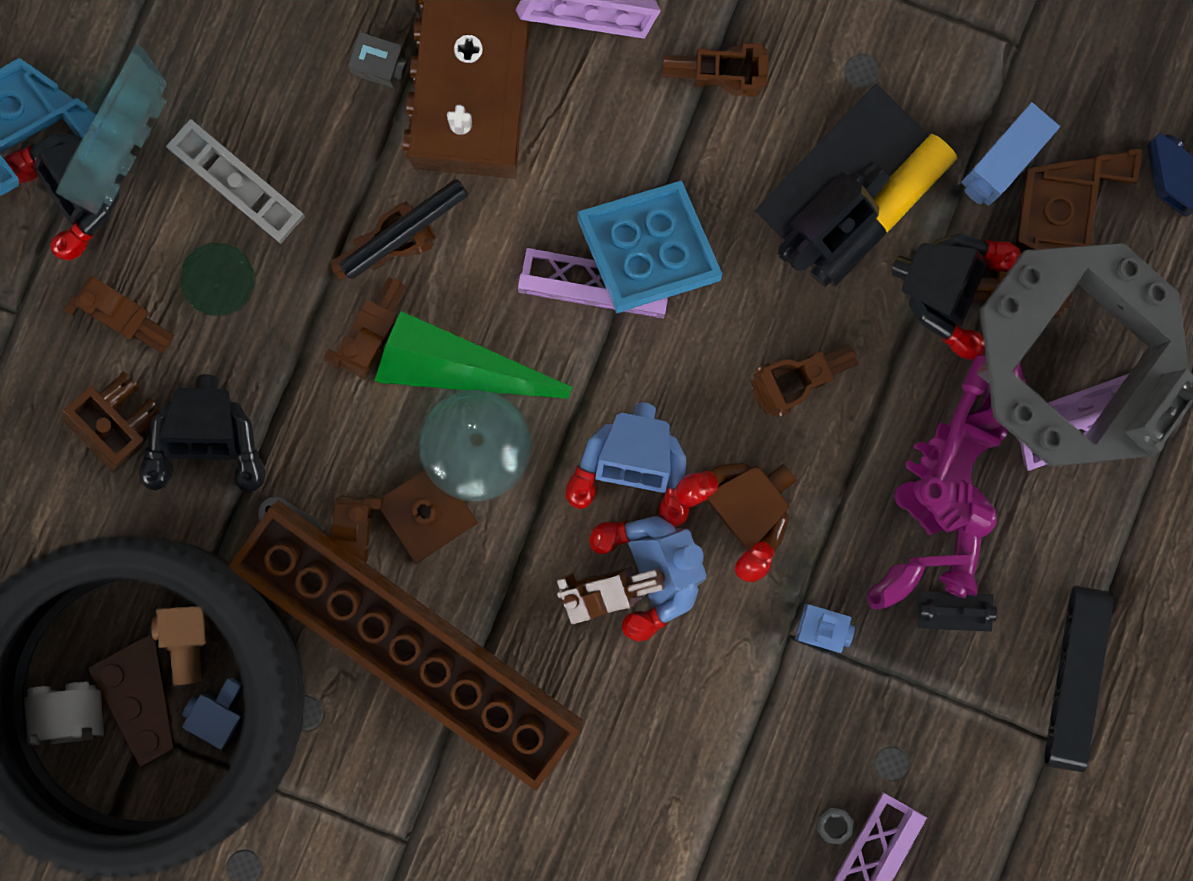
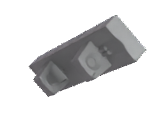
(235, 181)

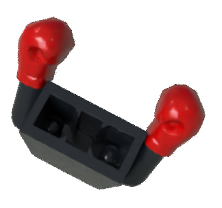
(49, 162)
(944, 282)

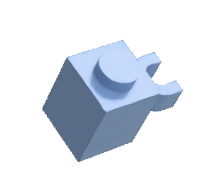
(825, 628)
(214, 717)

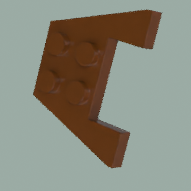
(1062, 199)

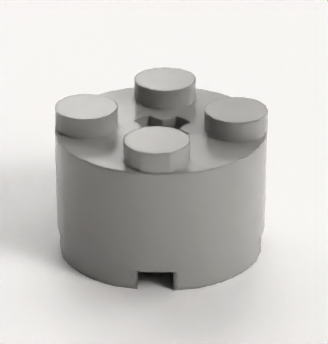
(63, 715)

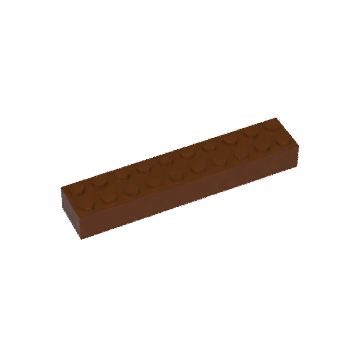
(406, 645)

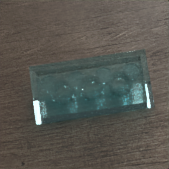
(114, 133)

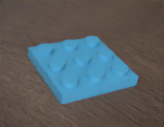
(649, 246)

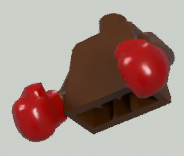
(748, 506)

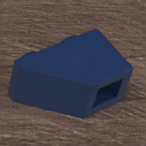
(1172, 172)

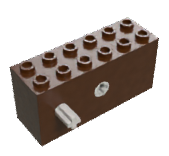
(466, 109)

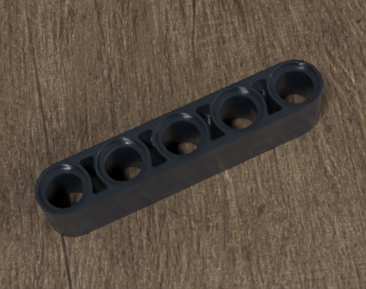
(1078, 679)

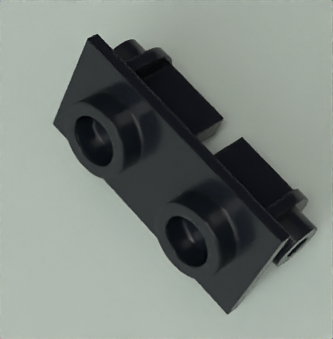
(951, 612)

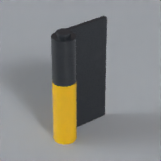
(870, 132)

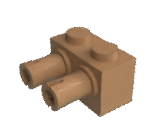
(183, 634)

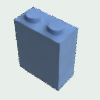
(1009, 155)

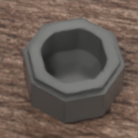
(835, 825)

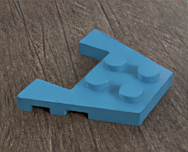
(30, 105)

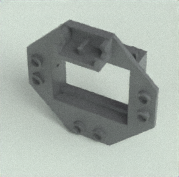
(1135, 294)

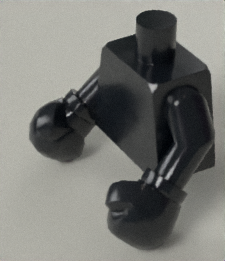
(201, 426)

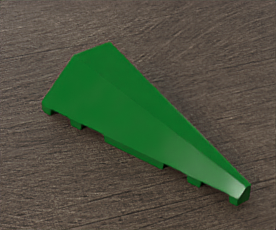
(432, 357)

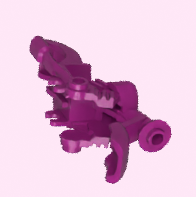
(947, 497)

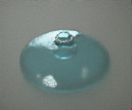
(472, 470)

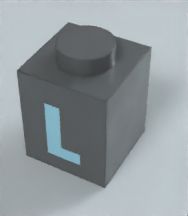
(378, 60)

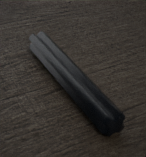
(403, 229)

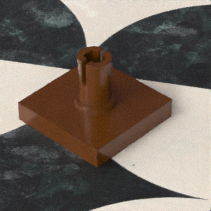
(425, 516)

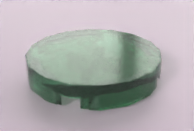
(217, 279)

